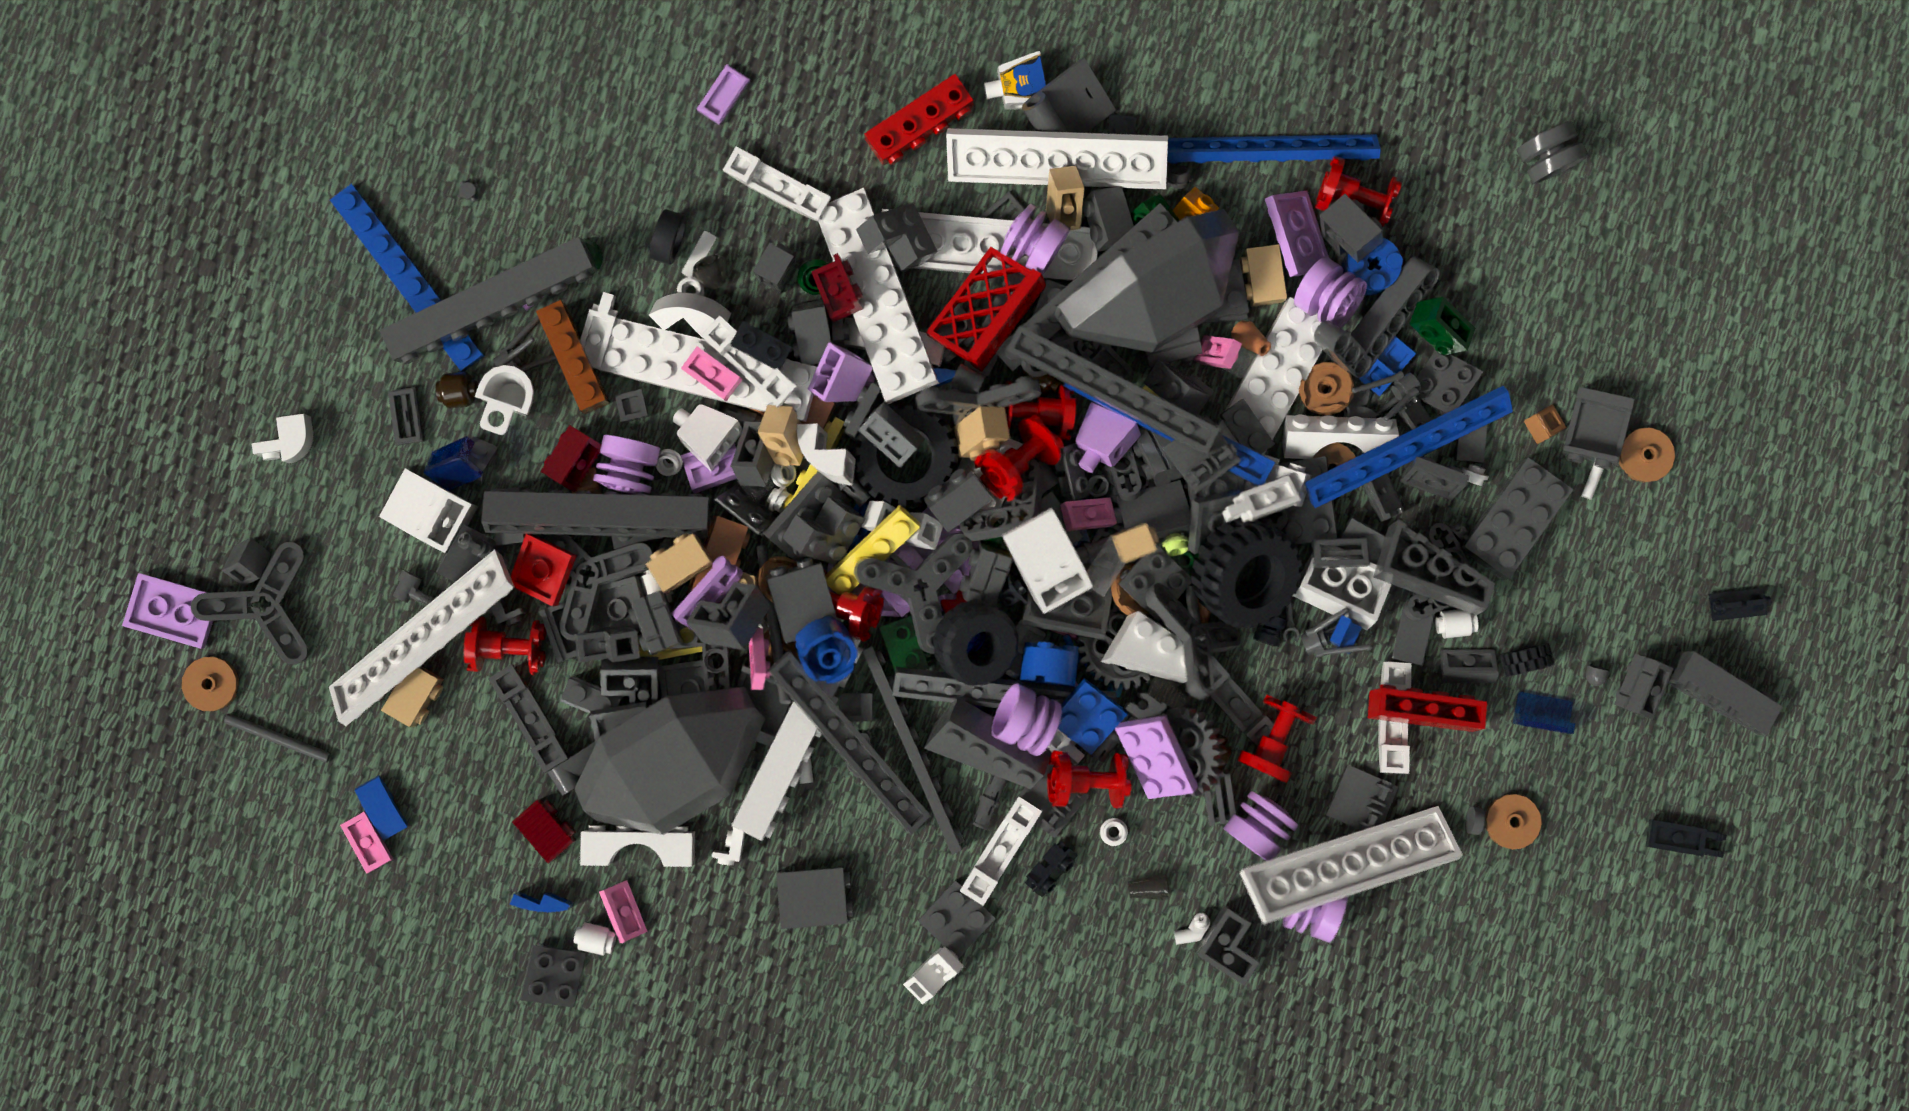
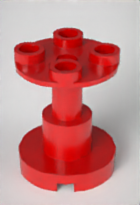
(1337, 184)
(1053, 411)
(1003, 471)
(860, 611)
(494, 645)
(1272, 748)
(1078, 779)

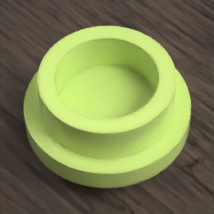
(1175, 544)

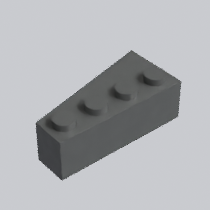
(1425, 569)
(1724, 692)
(967, 737)

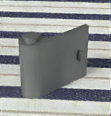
(1066, 102)

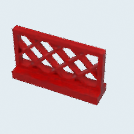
(1007, 314)

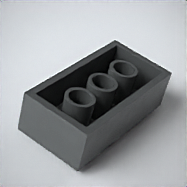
(1515, 518)

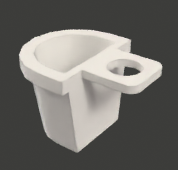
(505, 391)

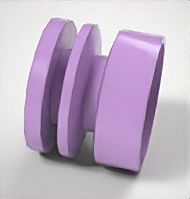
(1034, 239)
(1330, 292)
(626, 464)
(1026, 719)
(1261, 826)
(1323, 919)

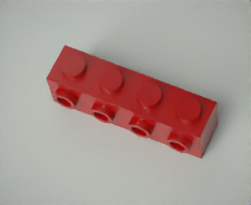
(919, 120)
(1427, 709)

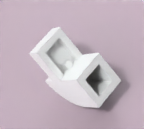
(293, 443)
(933, 974)

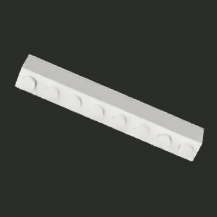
(781, 767)

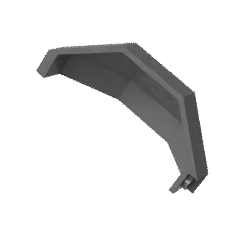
(1156, 286)
(670, 760)

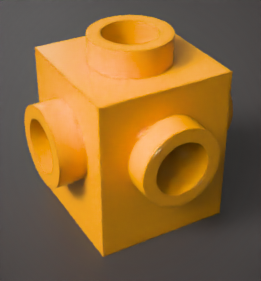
(1193, 204)

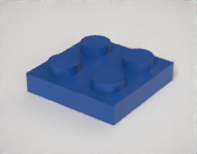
(1089, 716)

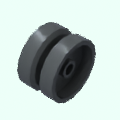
(1551, 149)

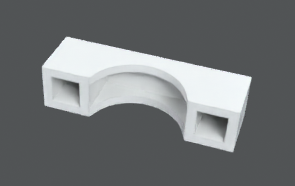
(1308, 434)
(602, 845)

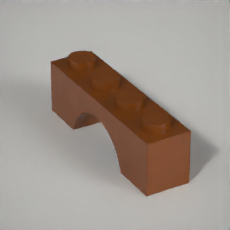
(572, 357)

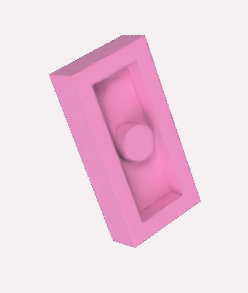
(1218, 352)
(711, 373)
(1088, 514)
(758, 667)
(366, 842)
(623, 911)

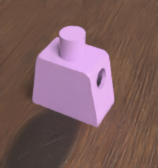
(840, 375)
(1104, 437)

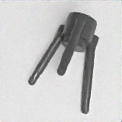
(510, 357)
(1404, 389)
(1316, 639)

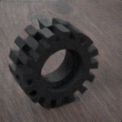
(1527, 659)

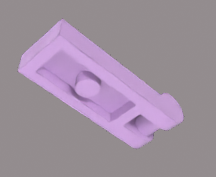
(709, 588)

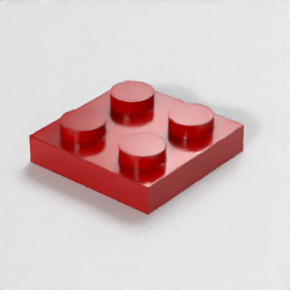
(542, 569)

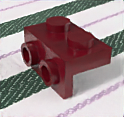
(837, 290)

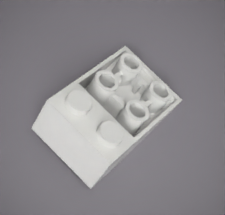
(427, 510)
(1047, 561)

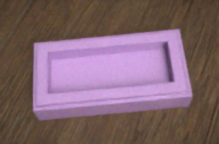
(723, 94)

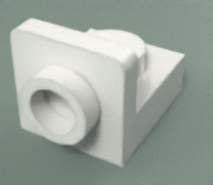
(735, 842)

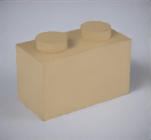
(1065, 196)
(1263, 275)
(981, 431)
(779, 435)
(1135, 542)
(679, 562)
(412, 696)

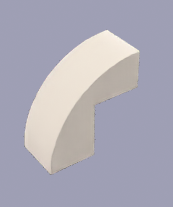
(694, 308)
(834, 464)
(925, 537)

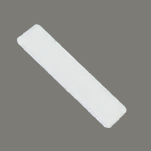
(699, 252)

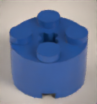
(1386, 270)
(826, 650)
(1049, 664)

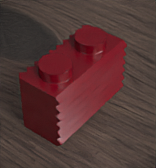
(571, 458)
(545, 830)

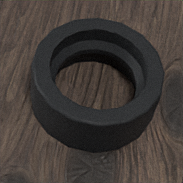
(668, 236)

